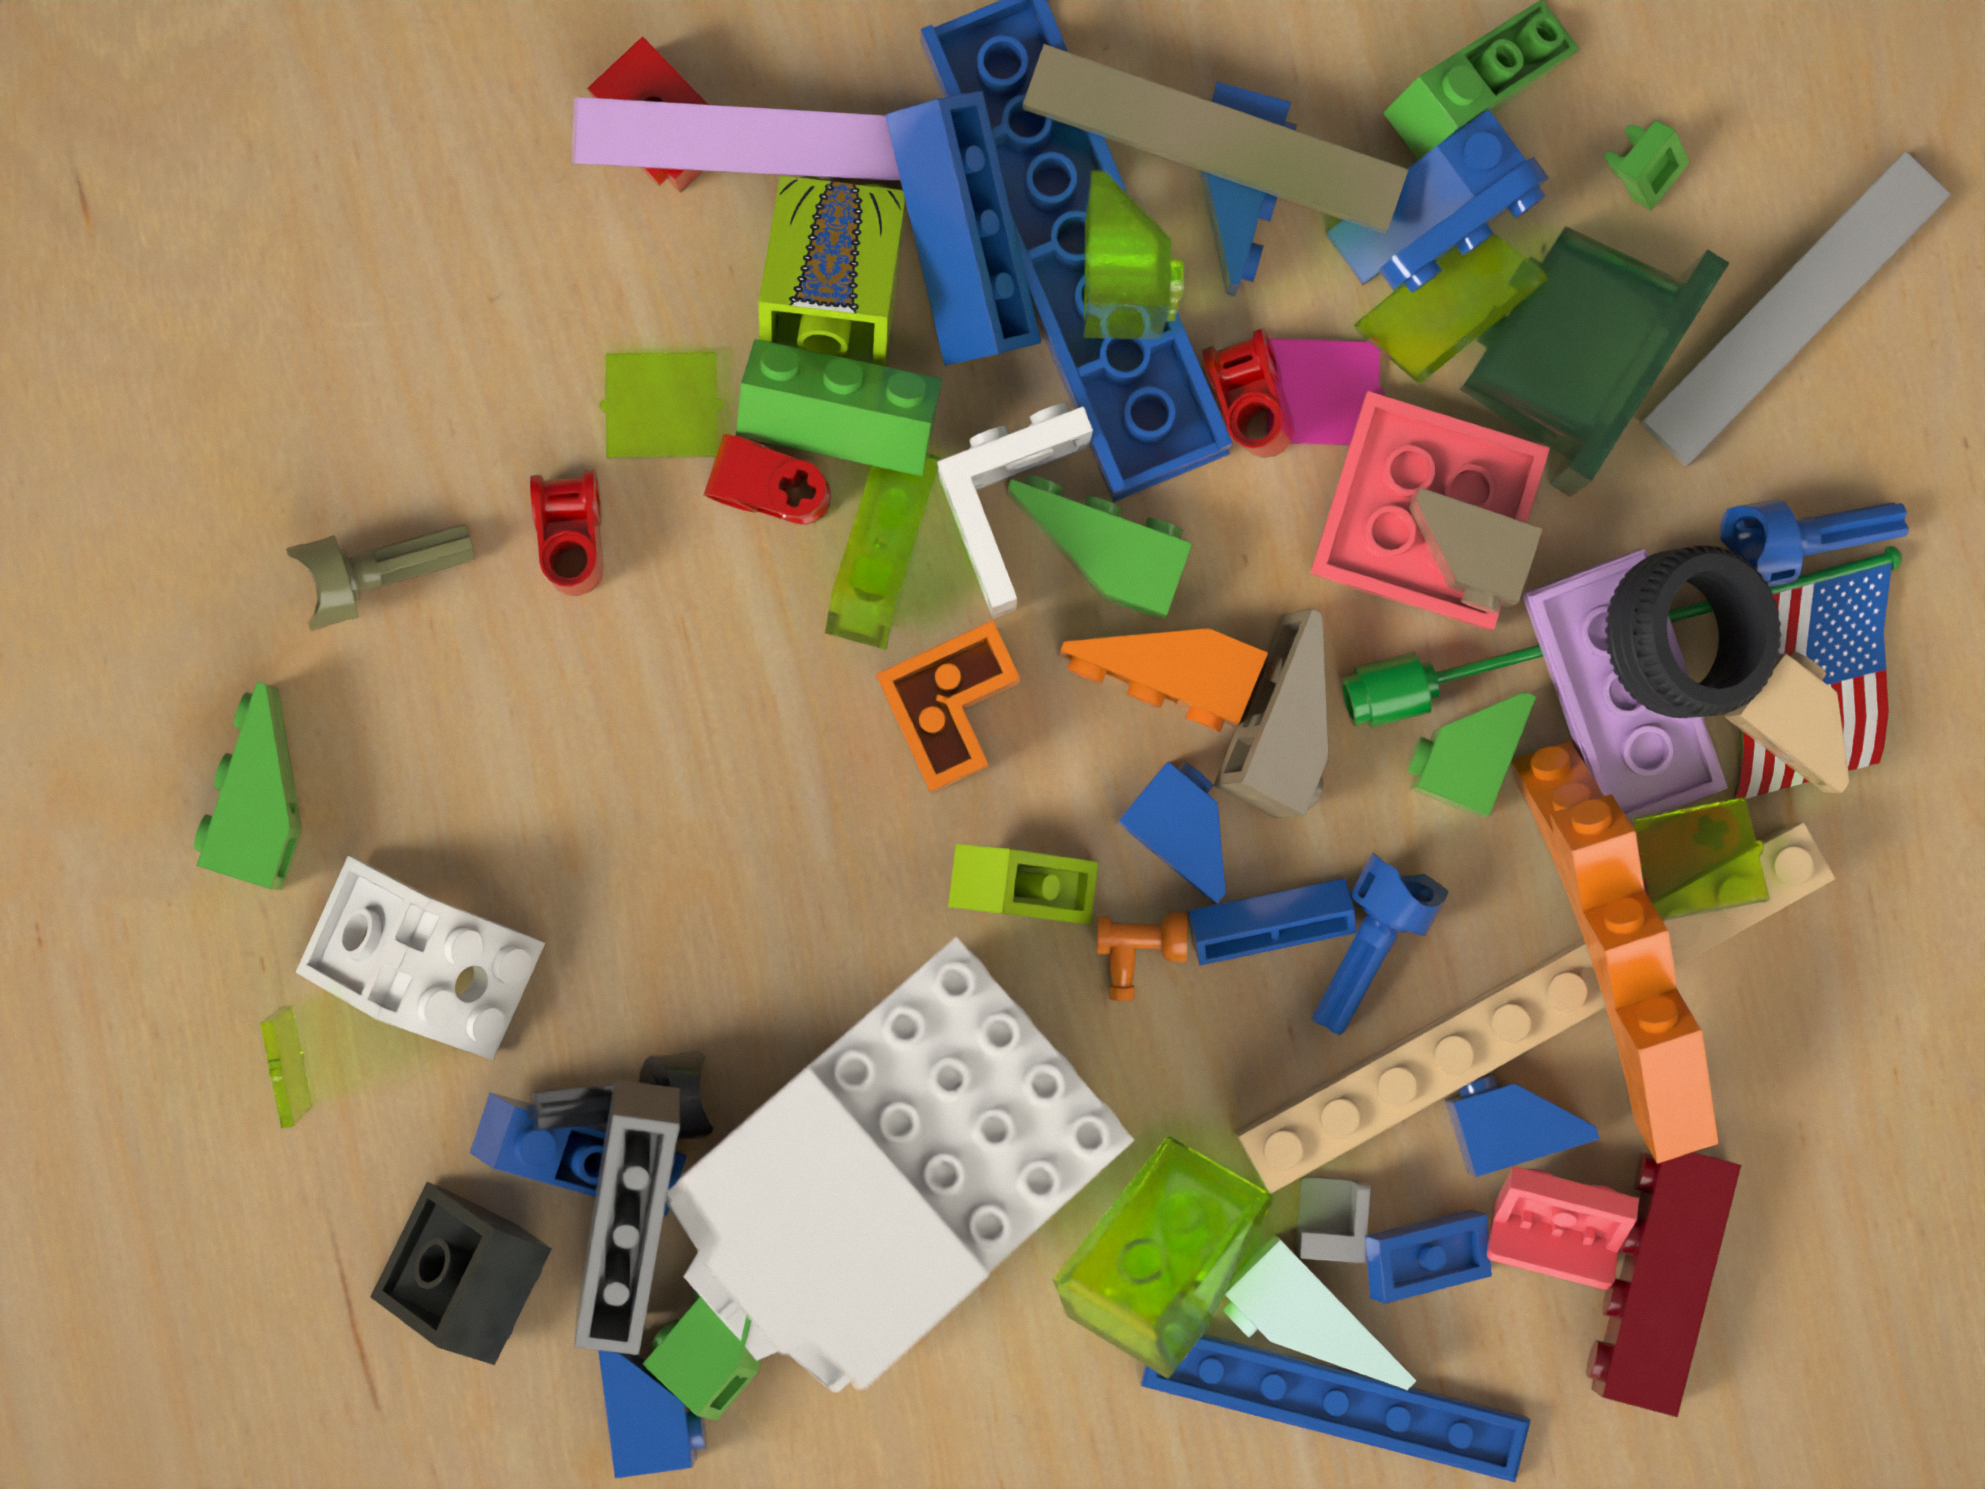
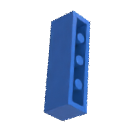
(963, 227)

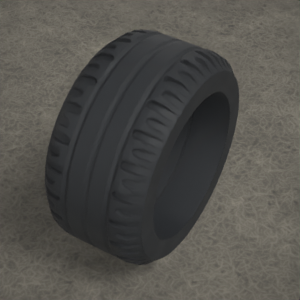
(1744, 619)

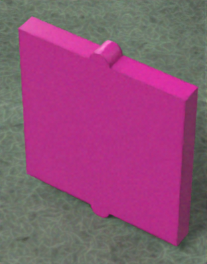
(1325, 386)

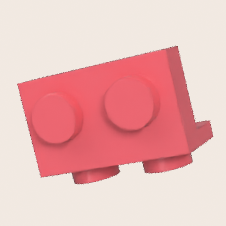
(1560, 1227)

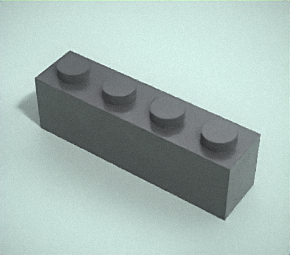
(627, 1217)

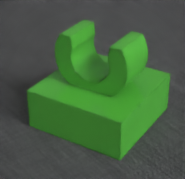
(1650, 164)

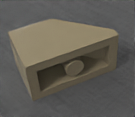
(1476, 549)

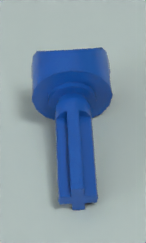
(1777, 541)
(1393, 906)

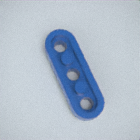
(1466, 227)

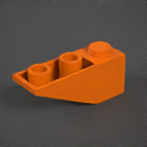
(1188, 667)

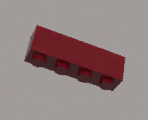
(1663, 1281)

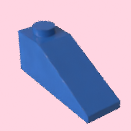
(1431, 192)

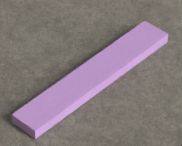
(732, 139)

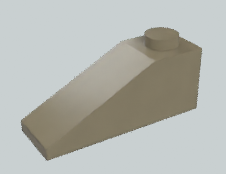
(1283, 732)

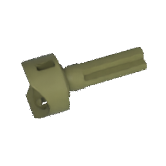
(341, 577)

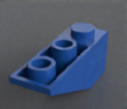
(1235, 207)
(553, 1156)

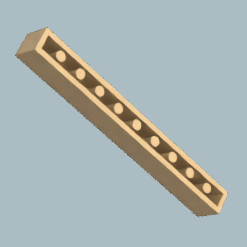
(1493, 1030)

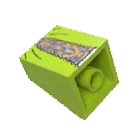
(833, 268)

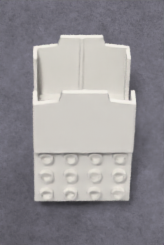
(891, 1175)

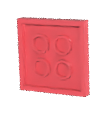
(1394, 451)

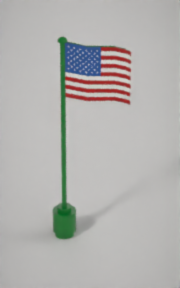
(1824, 615)

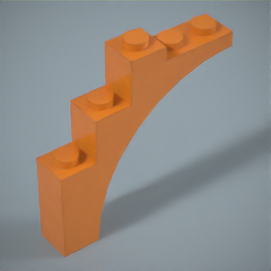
(1628, 950)

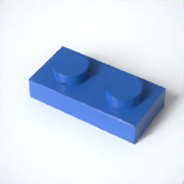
(1428, 1256)

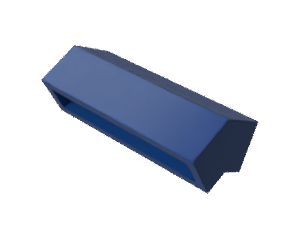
(1272, 921)

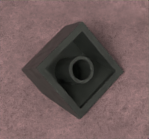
(460, 1274)

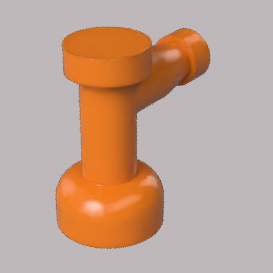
(1123, 939)

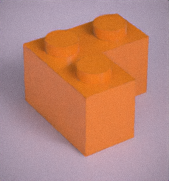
(931, 697)

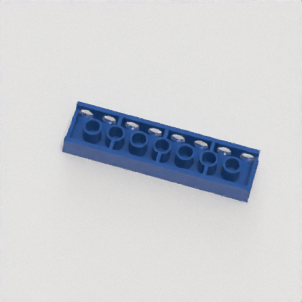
(1140, 395)

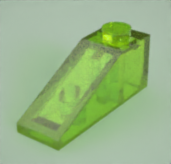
(879, 554)

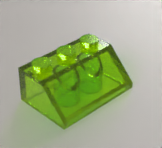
(1128, 267)

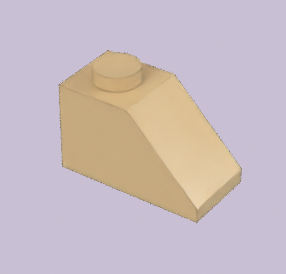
(1799, 722)

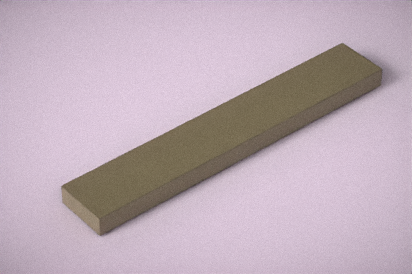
(1215, 139)

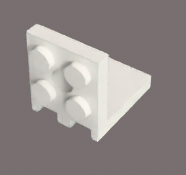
(996, 458)
(414, 957)

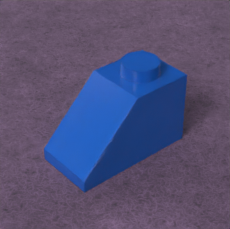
(1181, 827)
(1510, 1125)
(645, 1420)

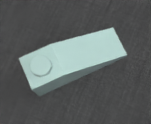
(1300, 1313)

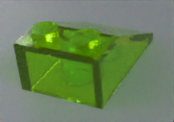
(1163, 1256)

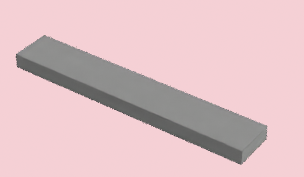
(1795, 309)

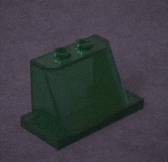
(1586, 348)

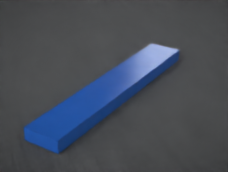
(1348, 1406)

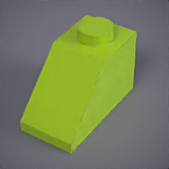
(1023, 884)

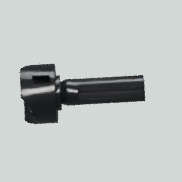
(592, 1103)

